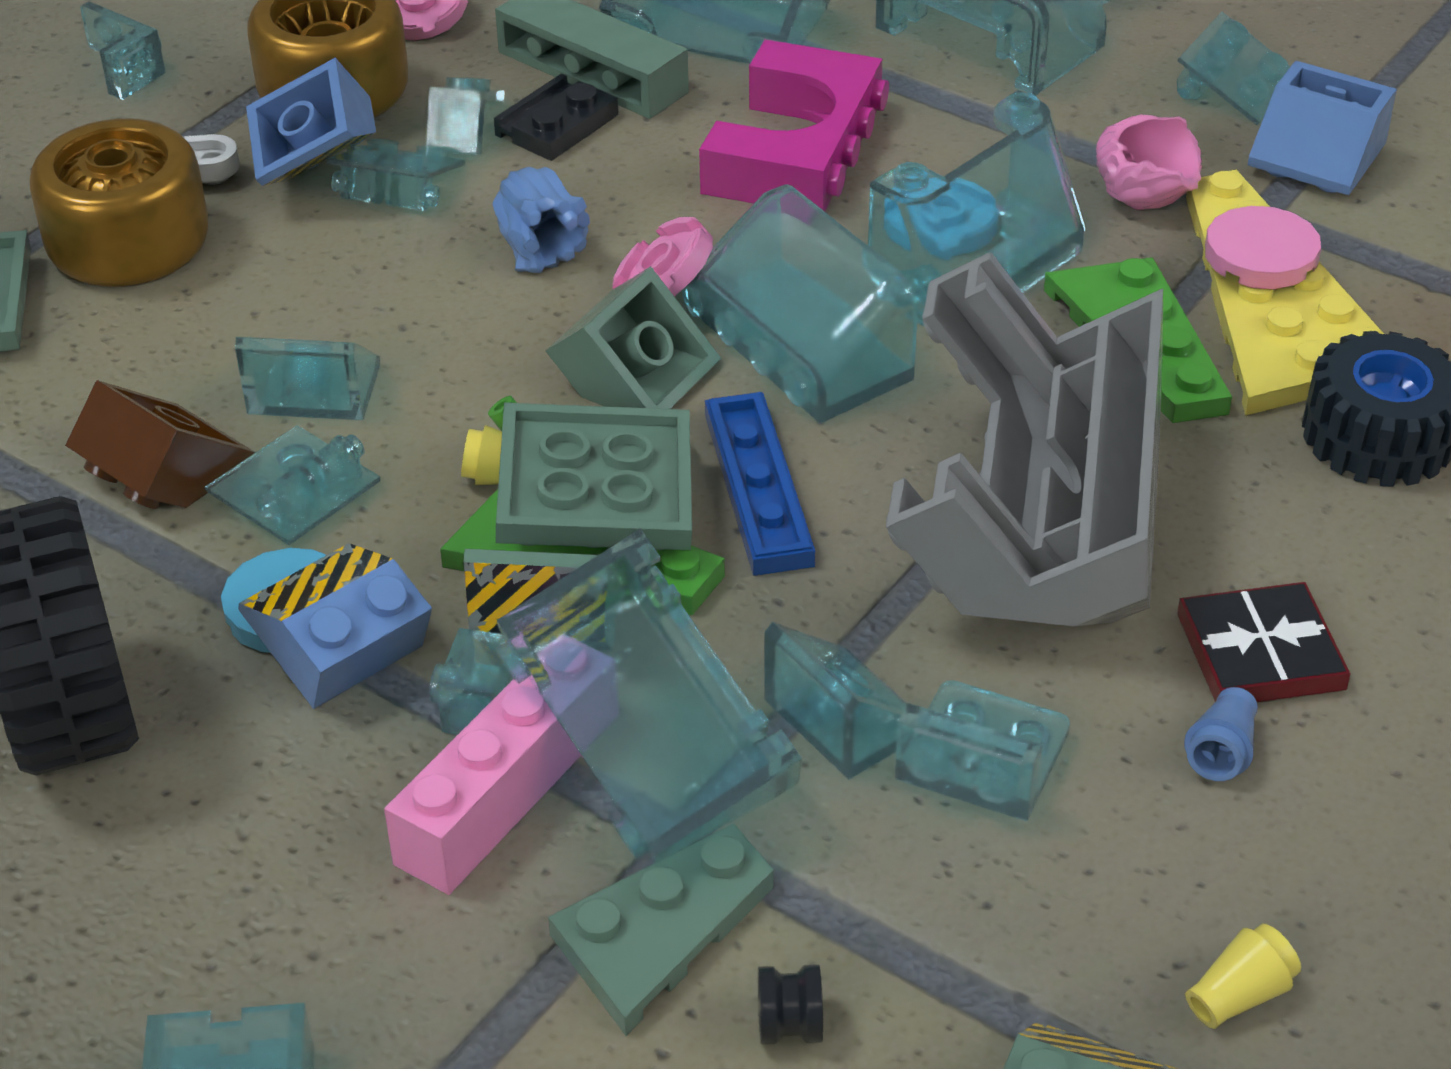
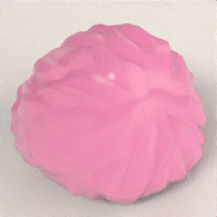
(1148, 160)

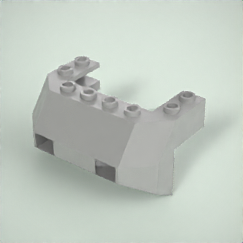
(1069, 459)

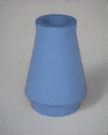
(1223, 737)

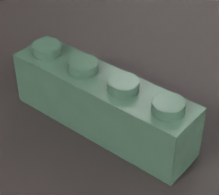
(596, 50)

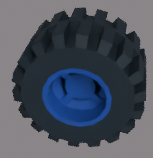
(1381, 408)

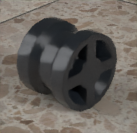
(790, 1004)

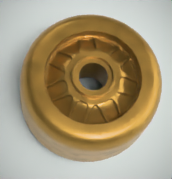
(301, 35)
(119, 202)

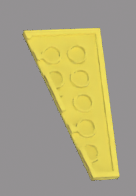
(1272, 331)

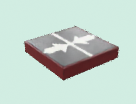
(1263, 642)

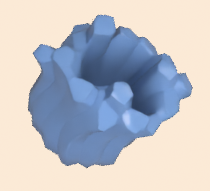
(540, 219)

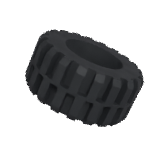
(57, 652)

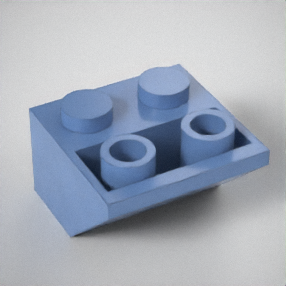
(1323, 128)

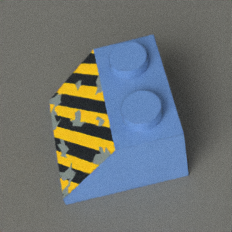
(308, 122)
(339, 620)

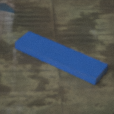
(759, 484)

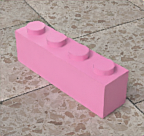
(478, 788)

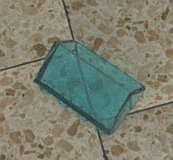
(808, 305)

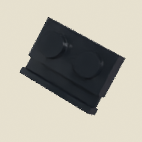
(556, 117)

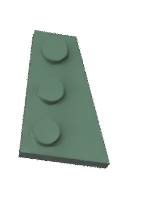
(655, 922)

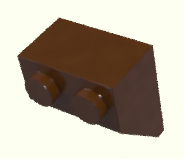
(151, 446)

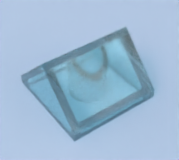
(306, 377)
(830, 699)

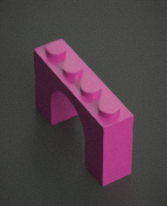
(806, 83)

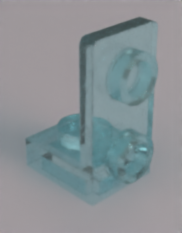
(127, 49)
(458, 114)

